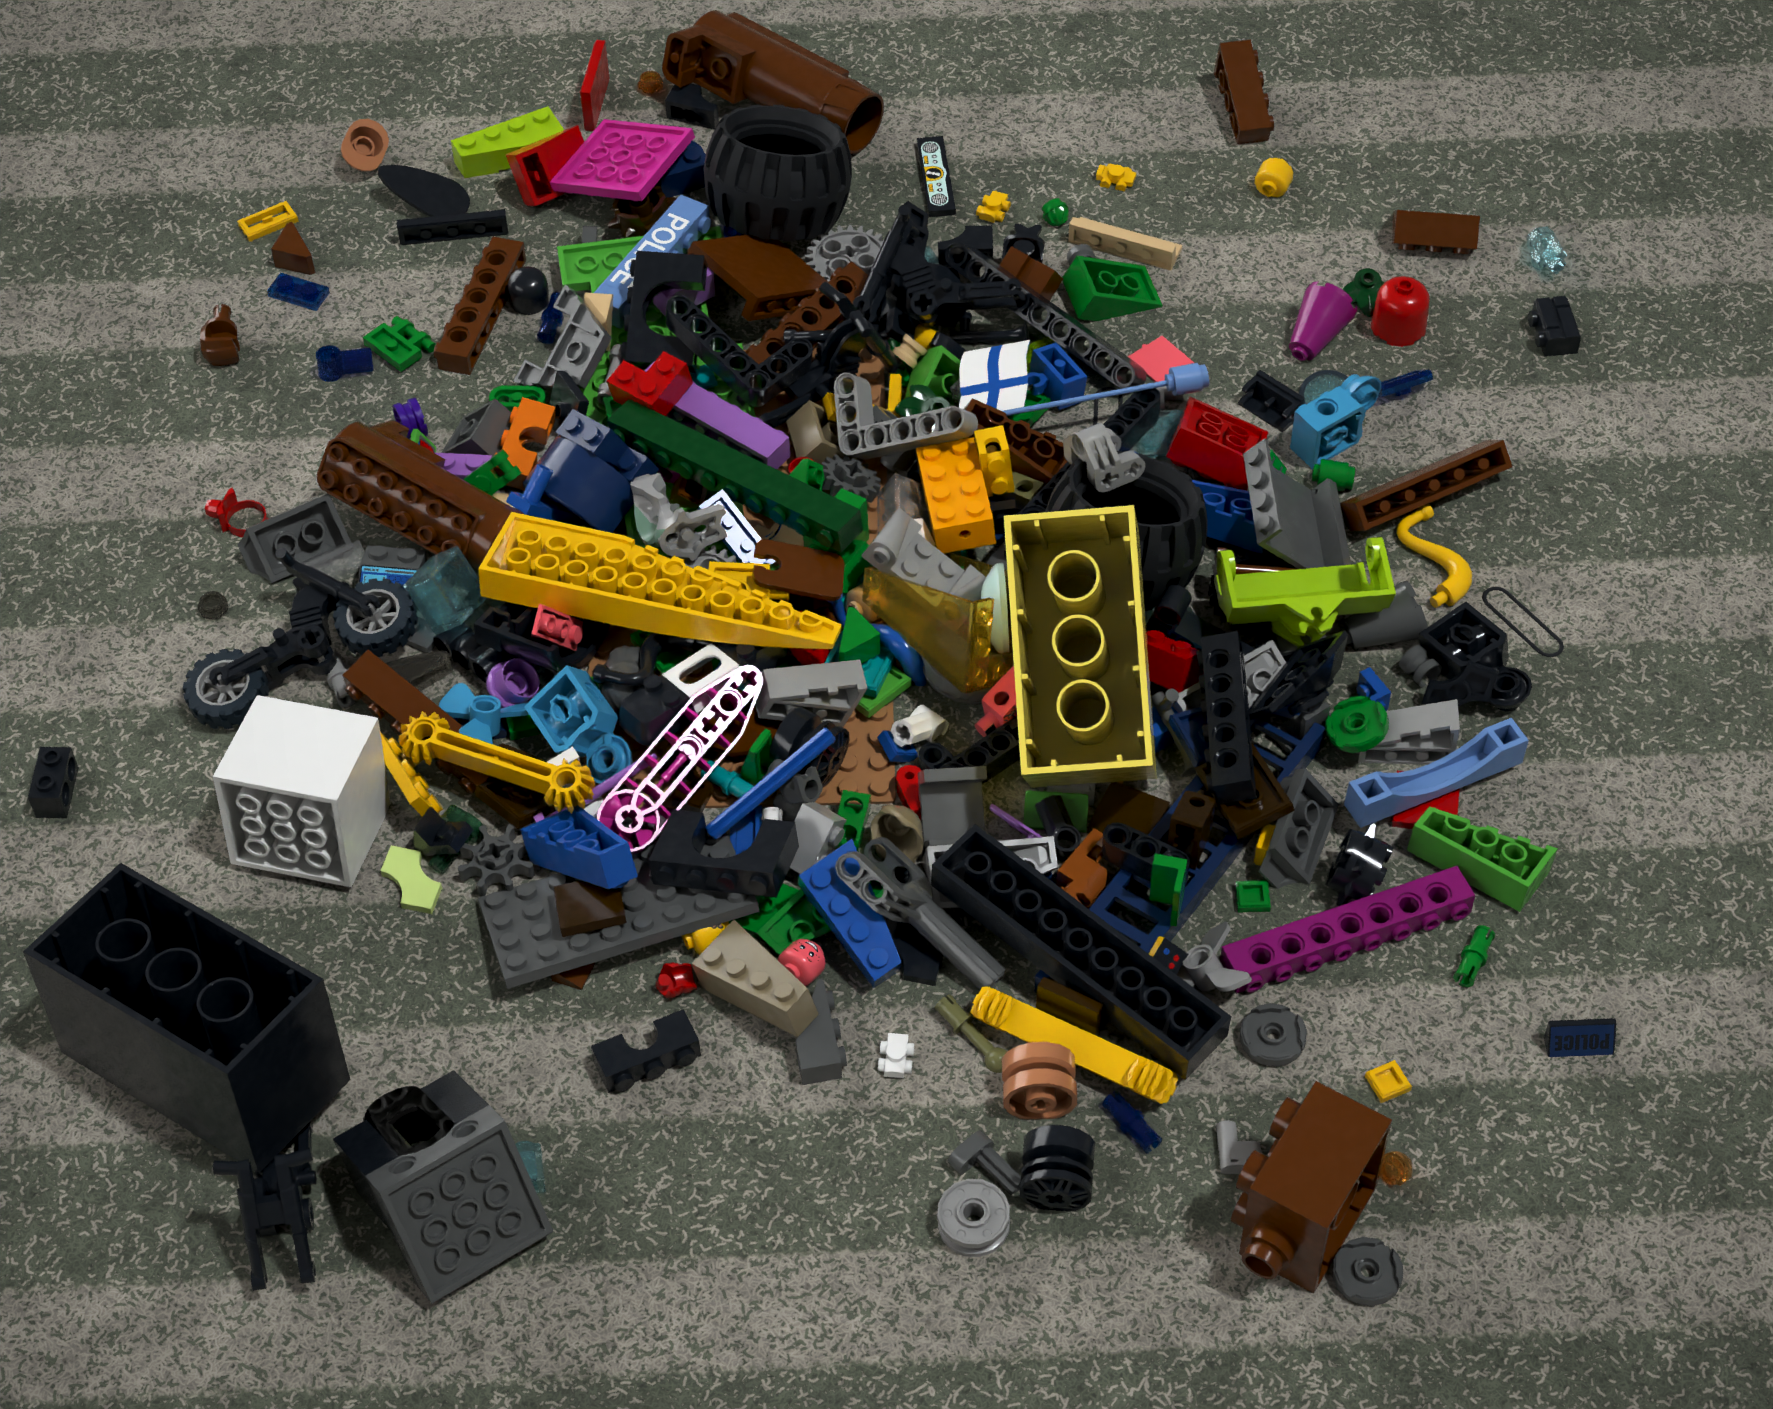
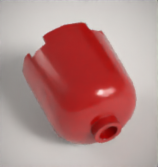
(1401, 311)

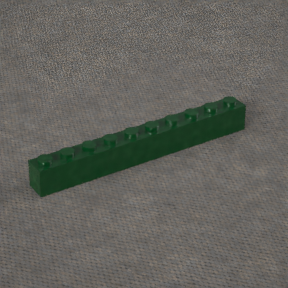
(739, 475)

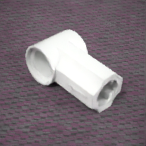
(919, 726)

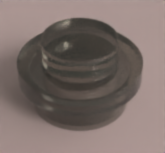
(212, 605)

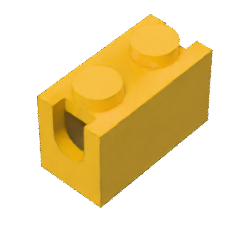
(994, 463)

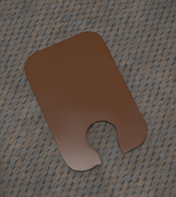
(801, 570)

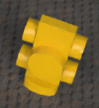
(1115, 174)
(992, 207)

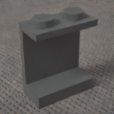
(950, 803)

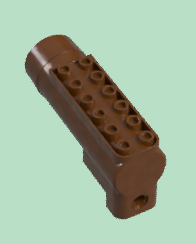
(756, 64)
(410, 491)

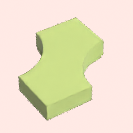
(417, 889)

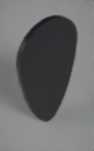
(425, 190)

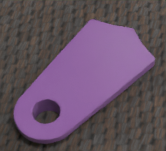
(1014, 822)

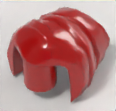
(675, 980)

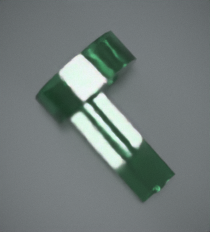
(441, 863)

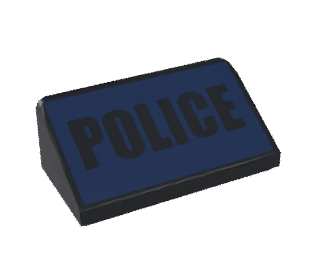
(1580, 1037)

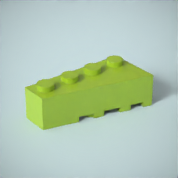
(485, 149)

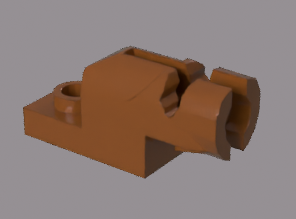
(1081, 872)

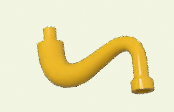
(1458, 569)

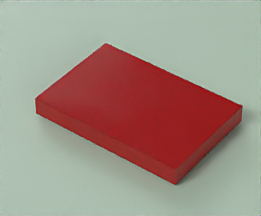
(594, 85)

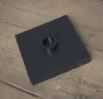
(566, 397)

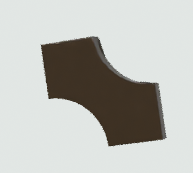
(701, 796)

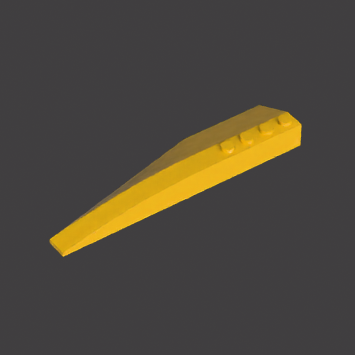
(634, 587)

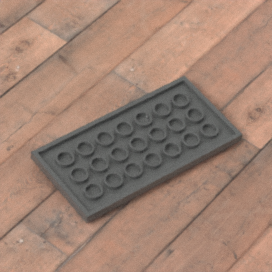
(529, 936)

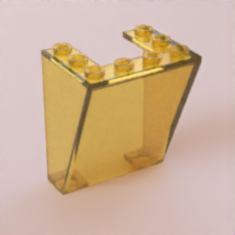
(942, 626)

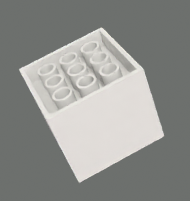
(303, 790)

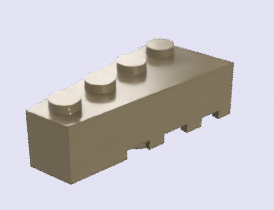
(754, 980)

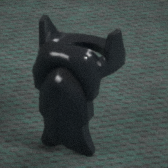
(1026, 241)

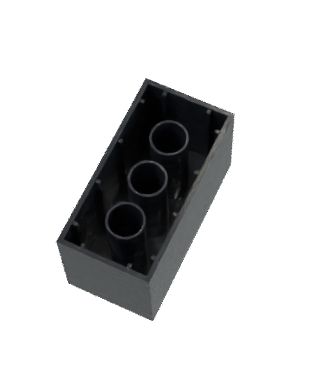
(189, 1015)

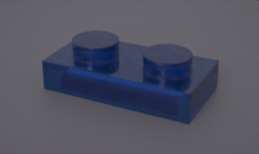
(298, 291)

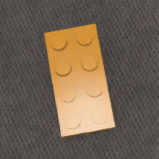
(956, 495)

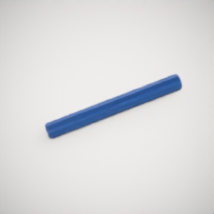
(770, 783)

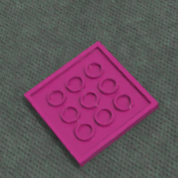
(622, 160)

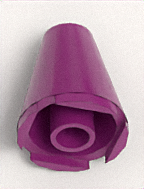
(1320, 319)

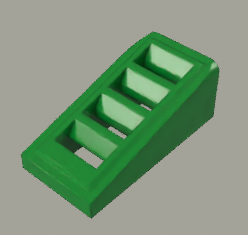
(757, 759)

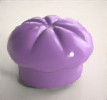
(513, 682)

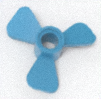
(482, 711)

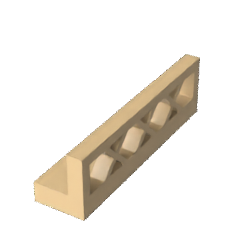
(1124, 243)

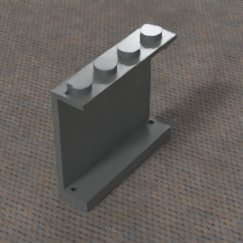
(1293, 520)

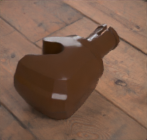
(219, 338)

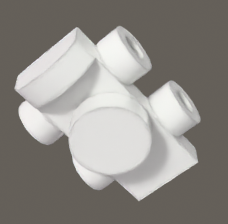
(896, 1051)

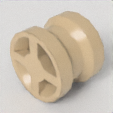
(909, 351)

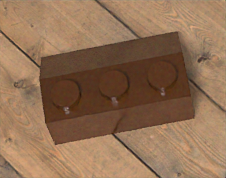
(1435, 231)

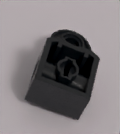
(1472, 637)

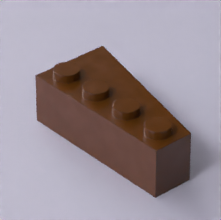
(1243, 91)
(1030, 451)

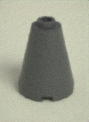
(1392, 625)

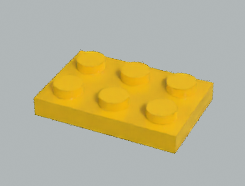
(410, 782)

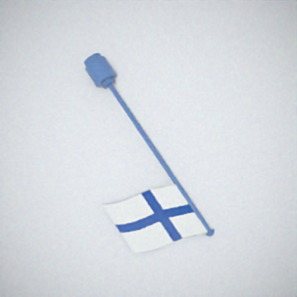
(1000, 380)

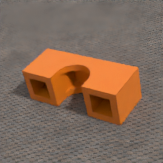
(530, 423)

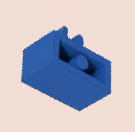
(1055, 374)

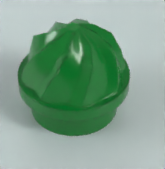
(1055, 212)

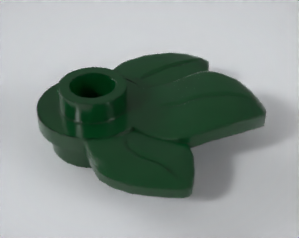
(1364, 293)
(921, 401)

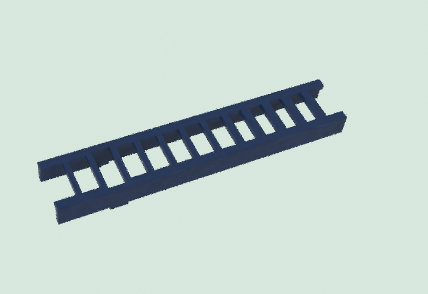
(1216, 865)

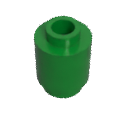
(1336, 471)

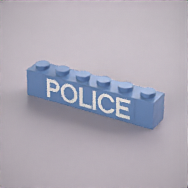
(673, 233)

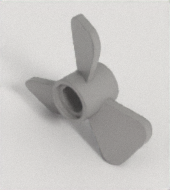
(1204, 968)

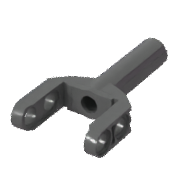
(914, 905)

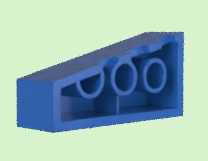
(580, 848)
(850, 918)

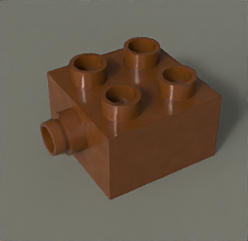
(1309, 1186)

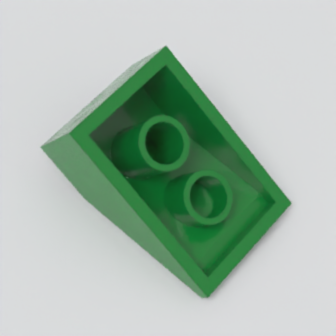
(1108, 288)

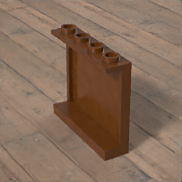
(761, 272)

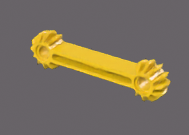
(496, 762)
(1090, 1051)

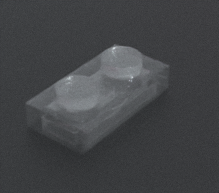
(340, 562)

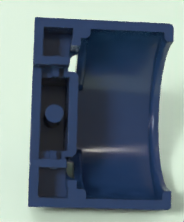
(587, 473)

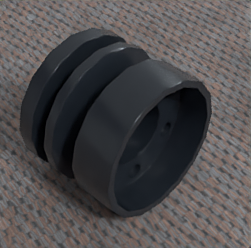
(798, 729)
(1057, 1168)

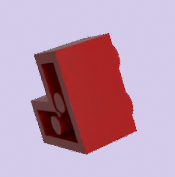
(657, 388)

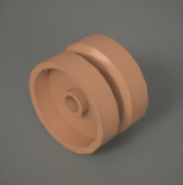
(1039, 1081)

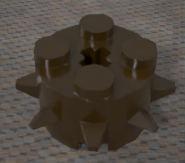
(638, 217)

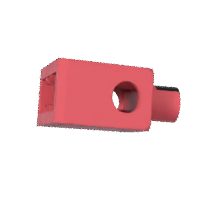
(998, 705)

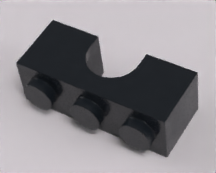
(623, 1065)

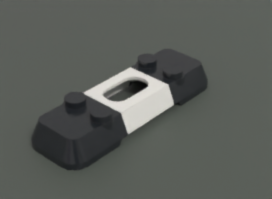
(662, 697)

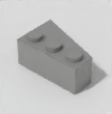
(823, 688)
(1417, 735)

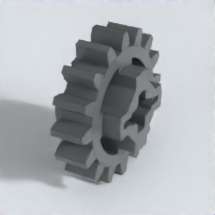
(850, 476)

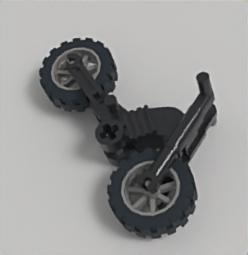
(303, 644)

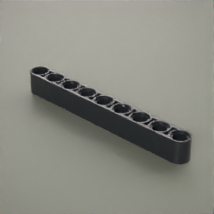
(1055, 319)
(1128, 423)

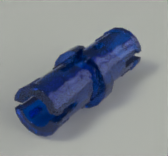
(551, 320)
(1132, 1121)

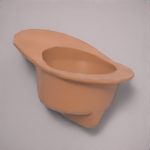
(365, 145)

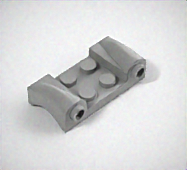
(910, 556)

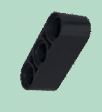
(1132, 847)

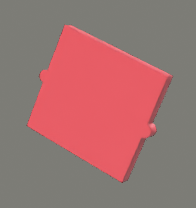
(1158, 358)

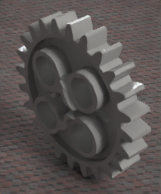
(841, 248)

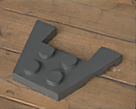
(576, 350)

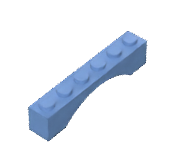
(1387, 794)

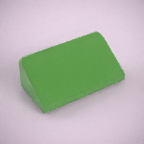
(1074, 802)

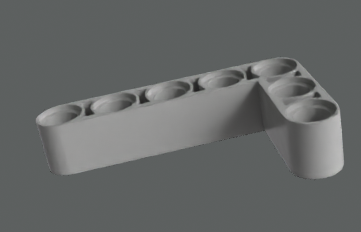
(894, 430)

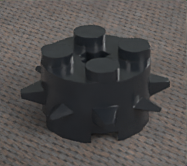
(1358, 865)

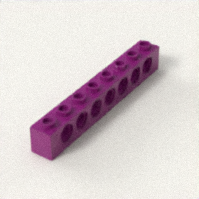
(1358, 917)

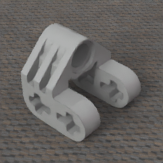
(1104, 465)

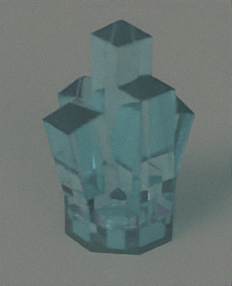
(1546, 250)

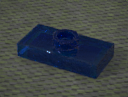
(1402, 384)

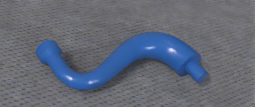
(906, 655)

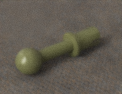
(961, 1022)

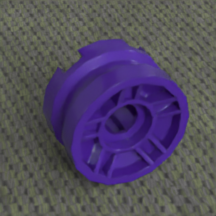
(410, 416)

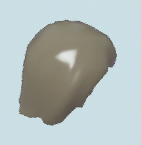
(901, 828)

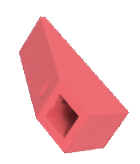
(556, 628)

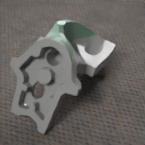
(670, 526)

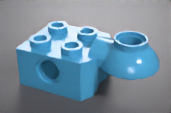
(1333, 419)
(577, 715)

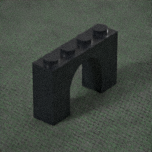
(652, 275)
(755, 871)

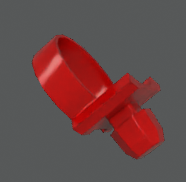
(227, 507)

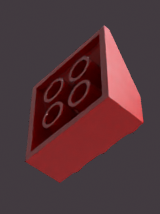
(1213, 443)

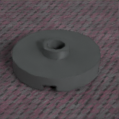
(1275, 1020)
(1370, 1255)

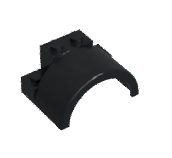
(511, 631)

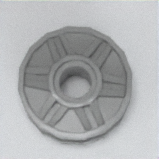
(969, 1199)

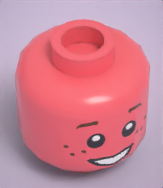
(803, 960)

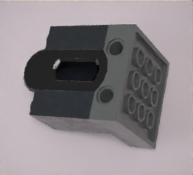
(456, 1197)

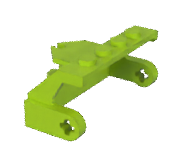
(1304, 599)

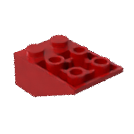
(540, 162)

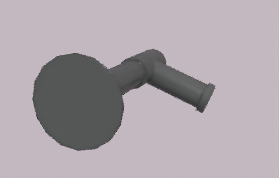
(1163, 706)

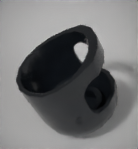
(528, 290)

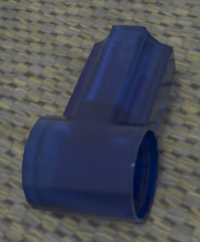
(335, 363)

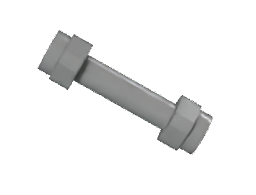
(615, 360)

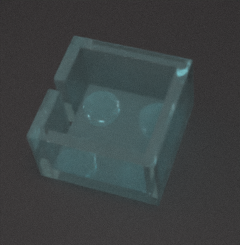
(445, 590)

